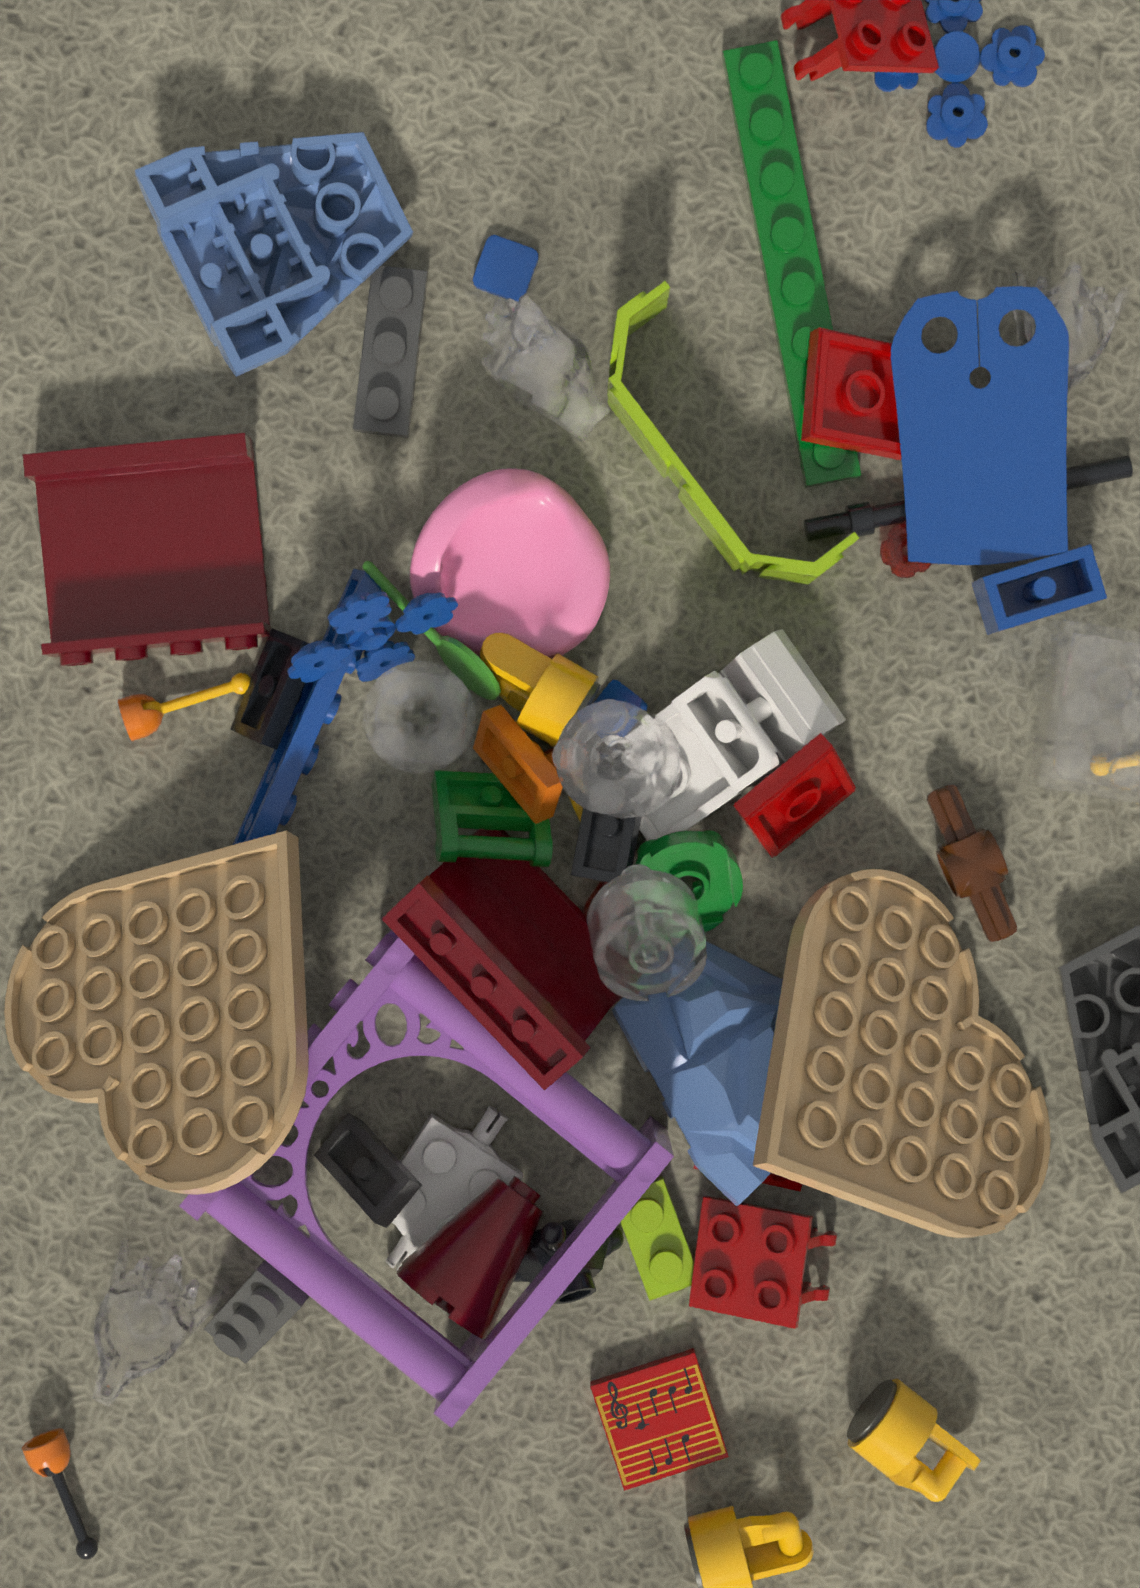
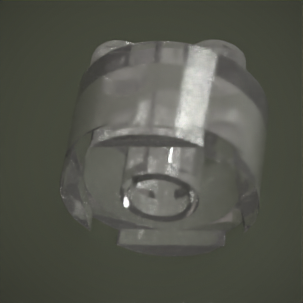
(399, 693)
(587, 752)
(646, 934)

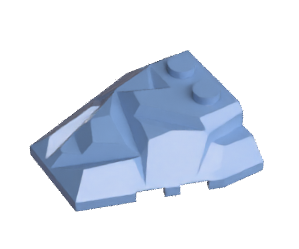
(272, 235)
(711, 1062)

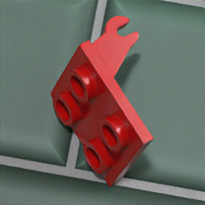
(870, 37)
(754, 1262)

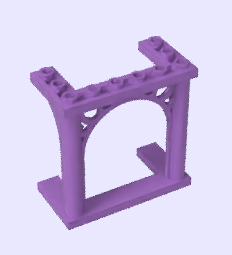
(343, 1288)

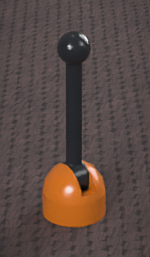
(49, 1456)

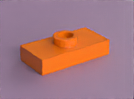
(518, 763)

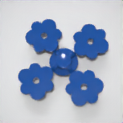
(958, 60)
(368, 628)

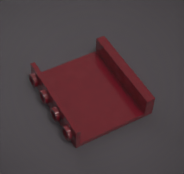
(151, 547)
(510, 955)

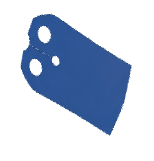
(985, 461)

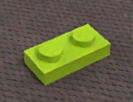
(658, 1242)

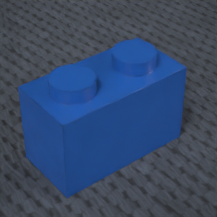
(1039, 589)

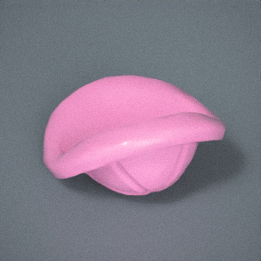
(515, 561)

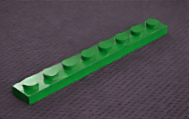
(783, 235)

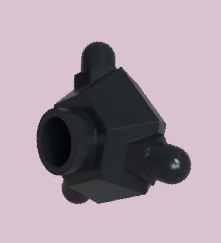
(547, 1242)

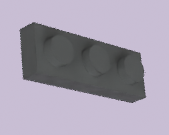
(390, 351)
(255, 1312)

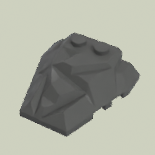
(1104, 1023)

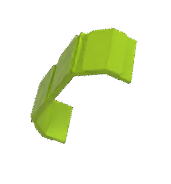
(628, 320)

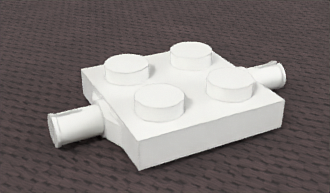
(452, 1171)

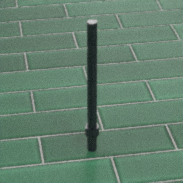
(864, 518)

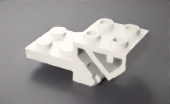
(739, 729)

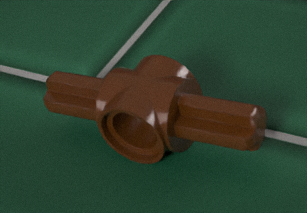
(972, 863)

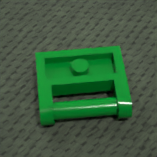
(483, 802)

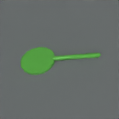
(453, 653)

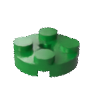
(703, 857)

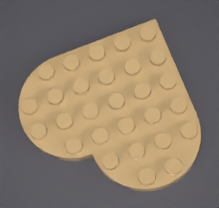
(175, 1011)
(889, 1074)

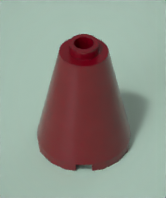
(476, 1255)

